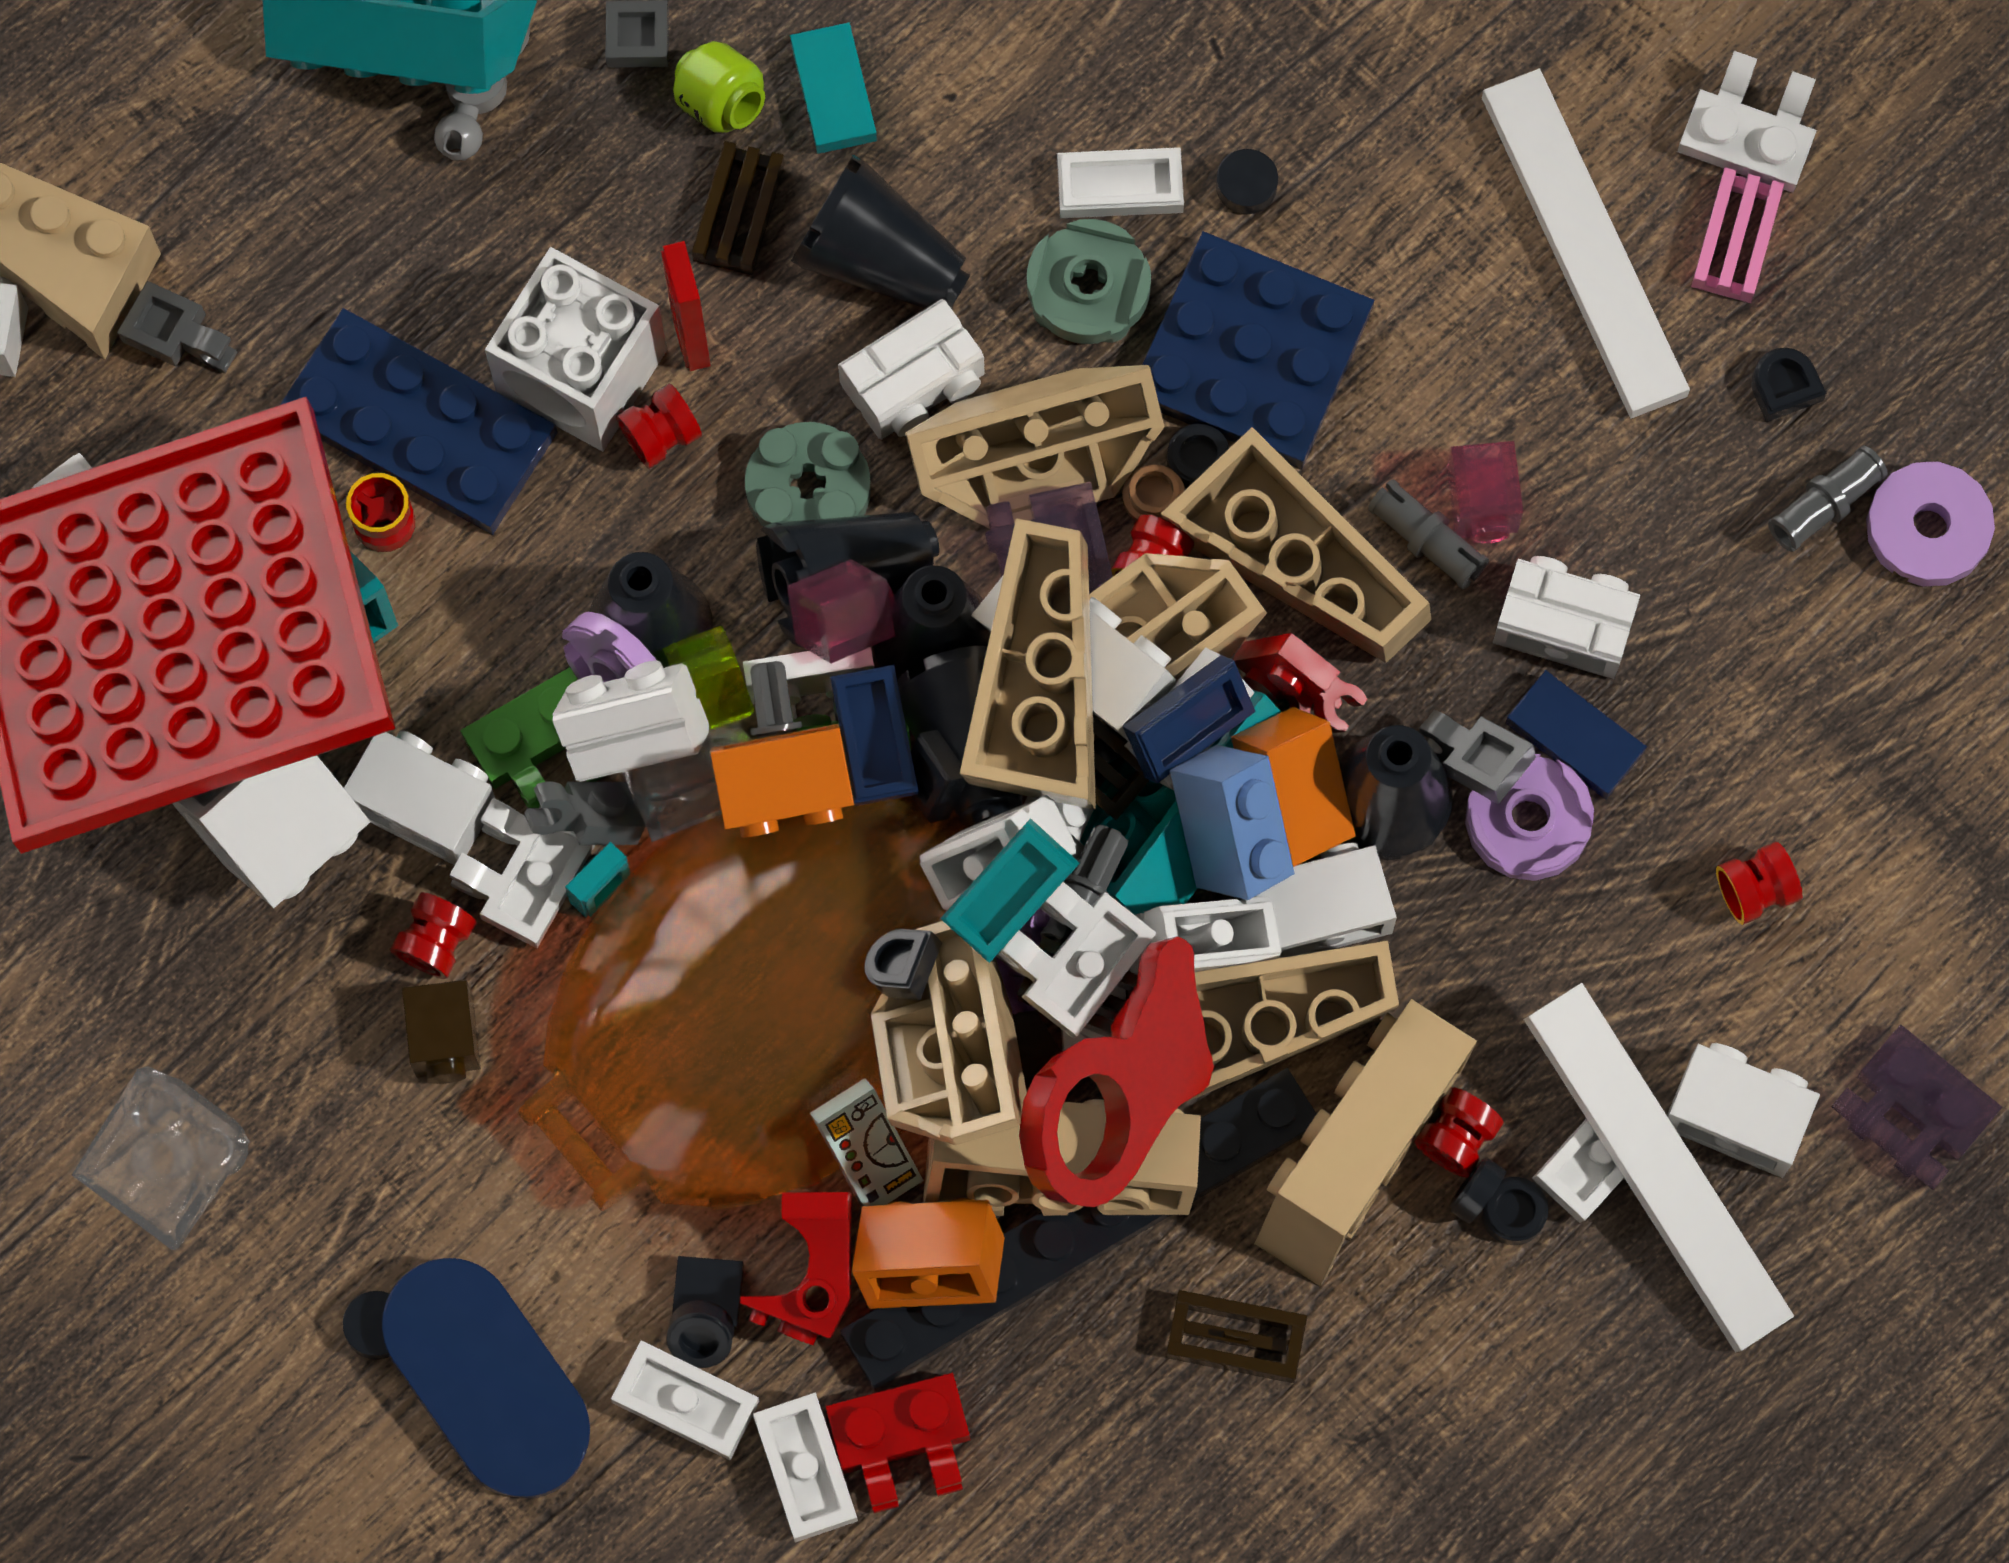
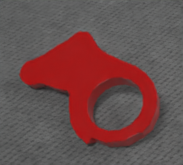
(1142, 1071)

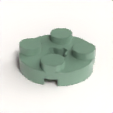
(1105, 312)
(807, 448)

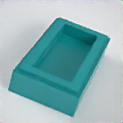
(833, 88)
(1010, 890)

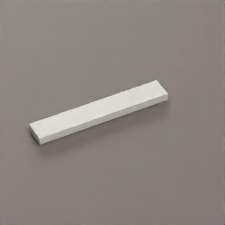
(1585, 243)
(1659, 1168)

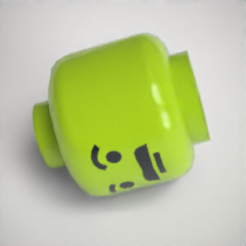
(719, 87)

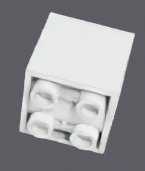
(576, 348)
(277, 826)

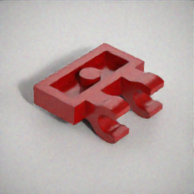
(1293, 671)
(900, 1425)

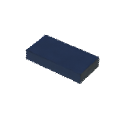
(1189, 718)
(1576, 734)
(874, 735)

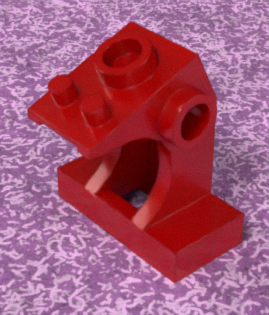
(826, 1227)

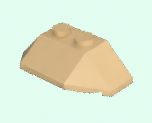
(1037, 440)
(1182, 606)
(954, 1054)

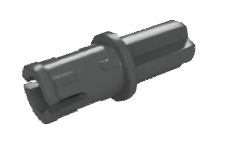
(772, 700)
(1093, 873)

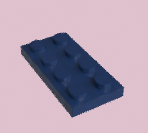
(421, 421)

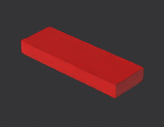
(685, 306)

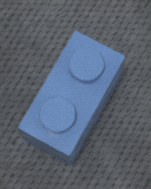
(1232, 822)

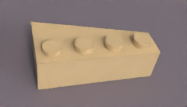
(72, 256)
(1298, 548)
(1035, 686)
(1289, 1005)
(1362, 1140)
(996, 1172)

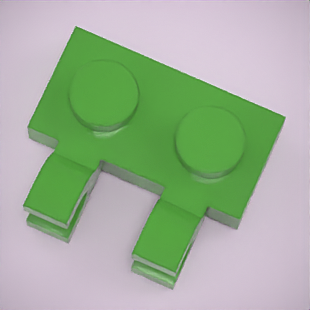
(520, 737)

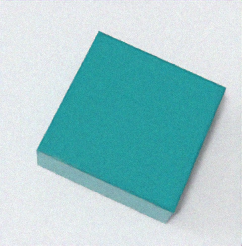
(598, 880)

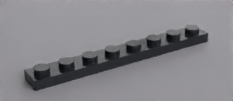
(1058, 1245)

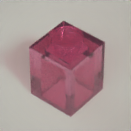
(1485, 491)
(841, 611)

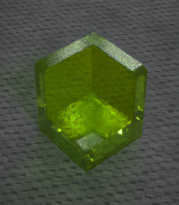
(714, 675)

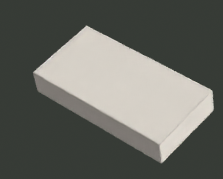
(1120, 182)

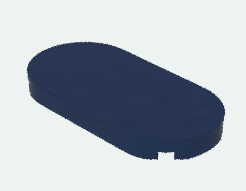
(486, 1378)

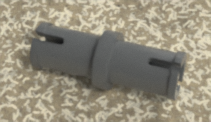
(1827, 498)
(1428, 534)

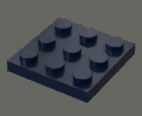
(1254, 346)

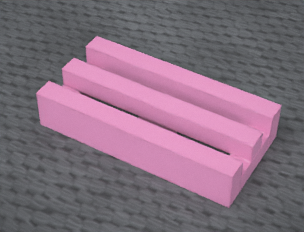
(1751, 189)

